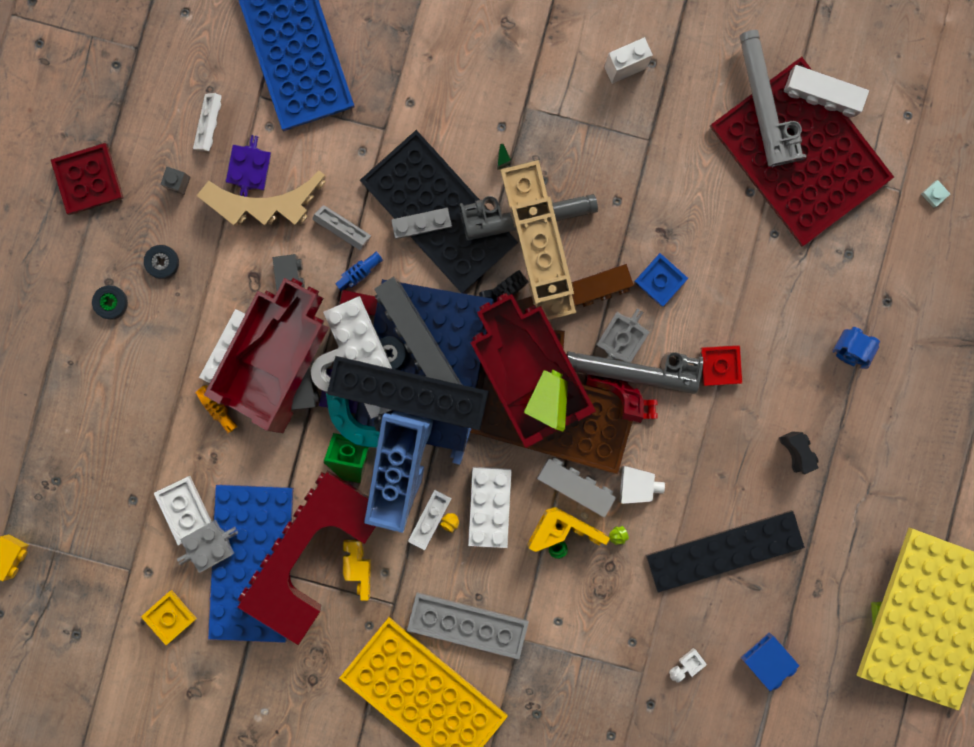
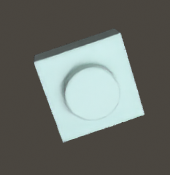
(935, 193)

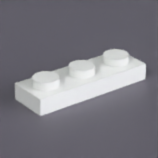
(207, 122)
(429, 519)

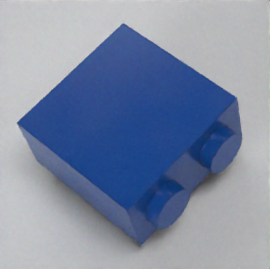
(770, 662)

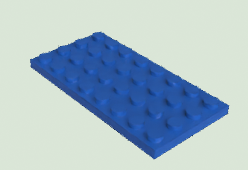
(297, 60)
(259, 518)

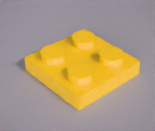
(168, 617)

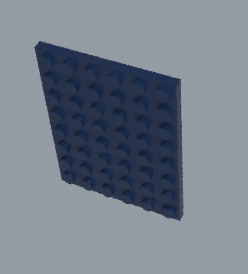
(453, 323)

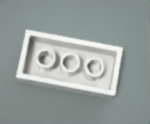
(489, 507)

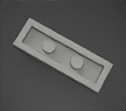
(421, 223)
(341, 227)

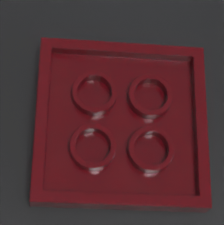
(87, 179)

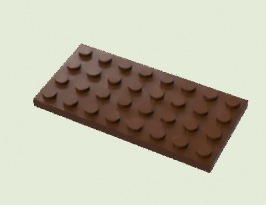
(592, 441)

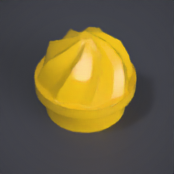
(449, 522)

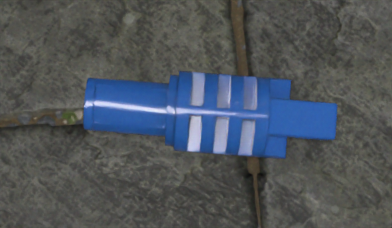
(358, 271)

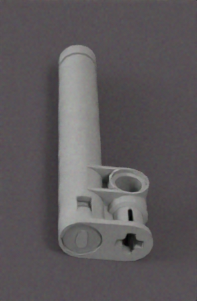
(778, 144)

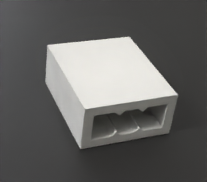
(628, 60)

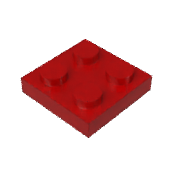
(721, 365)

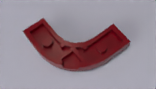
(631, 398)

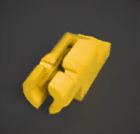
(357, 568)

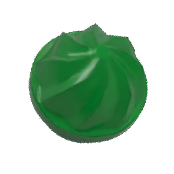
(558, 550)

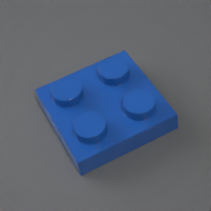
(661, 280)

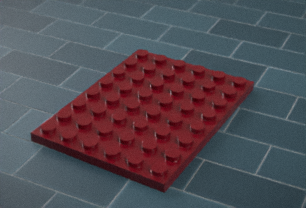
(814, 191)

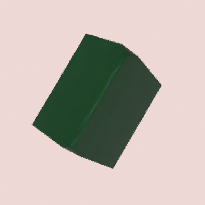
(503, 158)

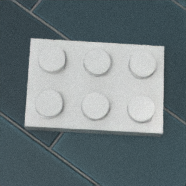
(182, 508)

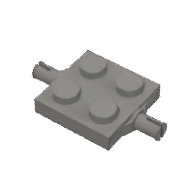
(623, 337)
(207, 546)

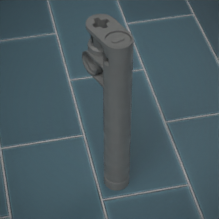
(481, 223)
(678, 377)

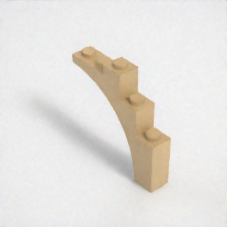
(289, 205)

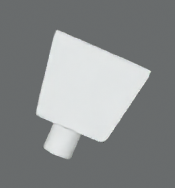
(638, 486)

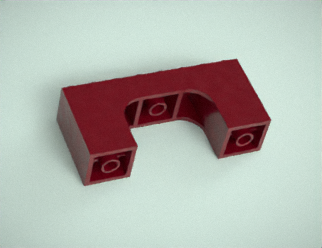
(272, 594)

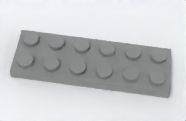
(468, 625)

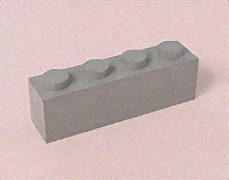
(575, 487)

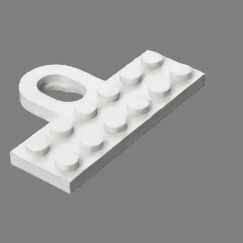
(355, 340)

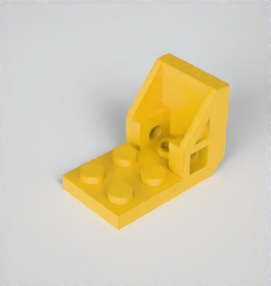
(548, 534)

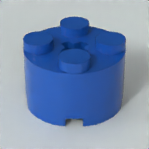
(856, 348)

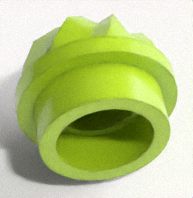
(618, 535)

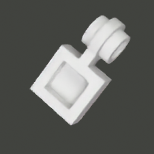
(691, 662)

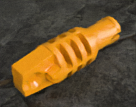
(216, 410)

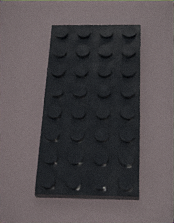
(420, 181)

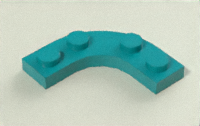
(348, 426)

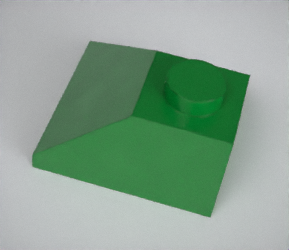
(346, 458)

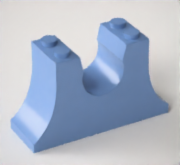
(397, 469)

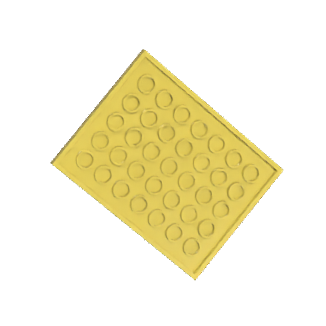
(925, 623)

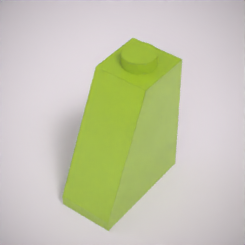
(549, 400)

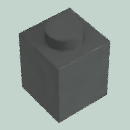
(175, 180)

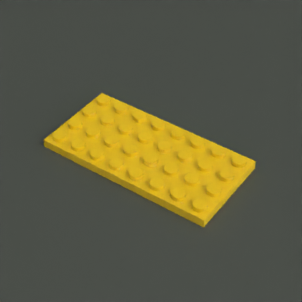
(421, 691)

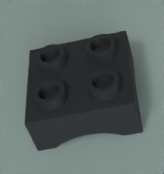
(802, 457)

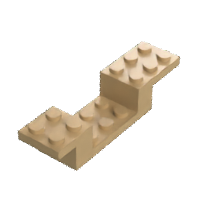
(539, 239)

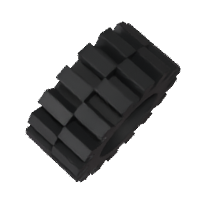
(511, 284)

